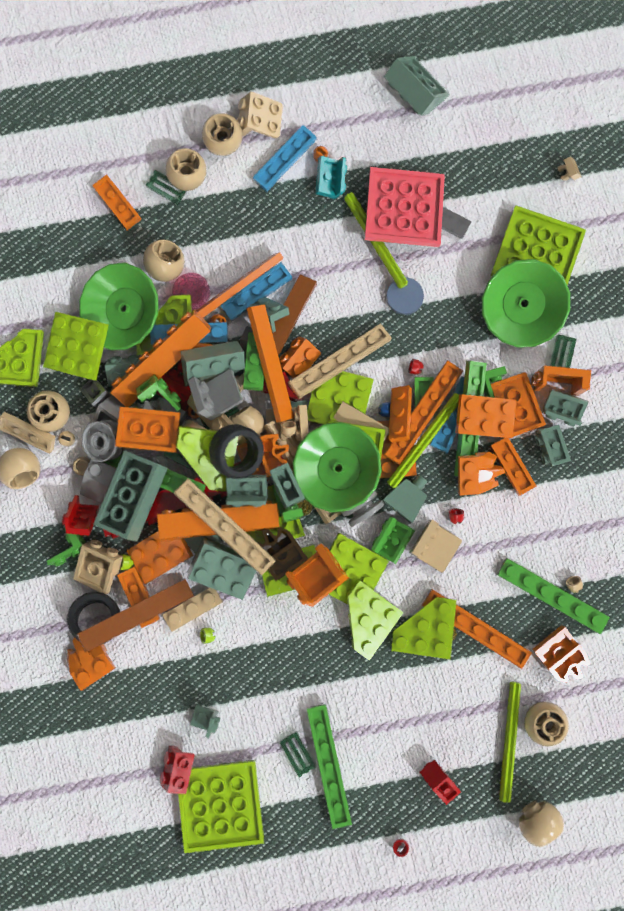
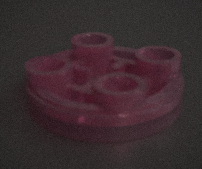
(193, 285)

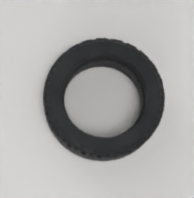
(252, 459)
(83, 601)

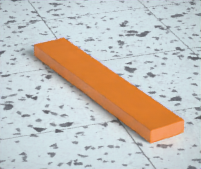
(239, 284)
(270, 363)
(425, 410)
(486, 634)

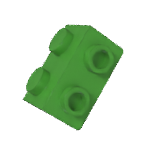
(392, 540)

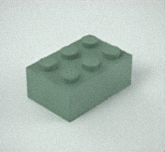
(221, 569)

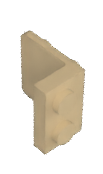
(260, 115)

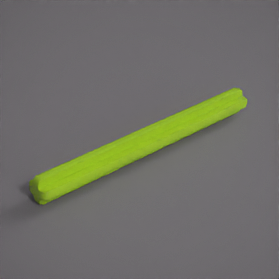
(380, 247)
(424, 441)
(510, 742)

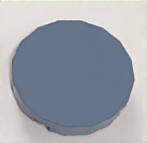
(407, 299)

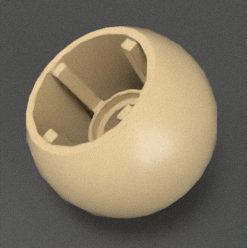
(220, 125)
(189, 163)
(163, 260)
(43, 399)
(250, 418)
(19, 468)
(556, 733)
(541, 823)

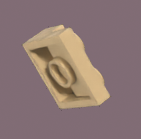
(97, 566)

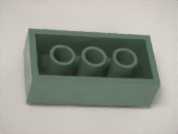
(130, 496)

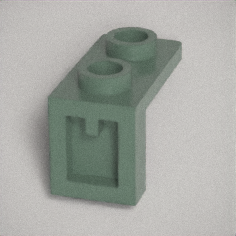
(205, 719)

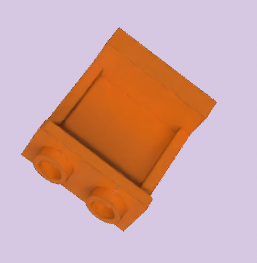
(578, 378)
(316, 577)

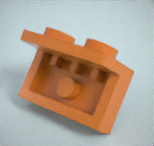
(299, 357)

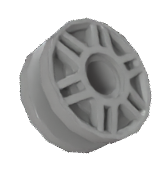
(100, 441)
(364, 510)

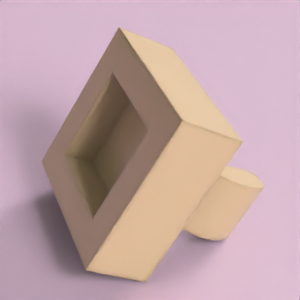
(571, 168)

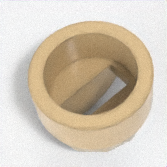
(288, 428)
(64, 442)
(576, 580)

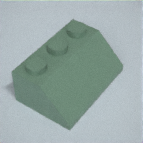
(416, 85)
(211, 361)

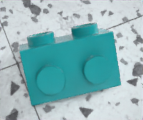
(331, 177)

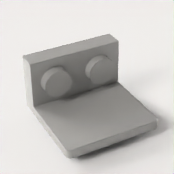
(216, 395)

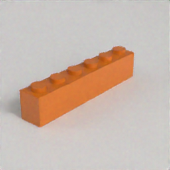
(161, 357)
(189, 525)

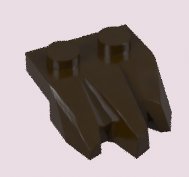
(284, 550)

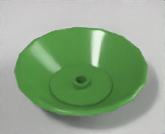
(106, 296)
(546, 307)
(317, 462)

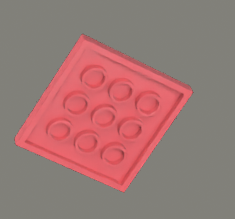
(404, 207)

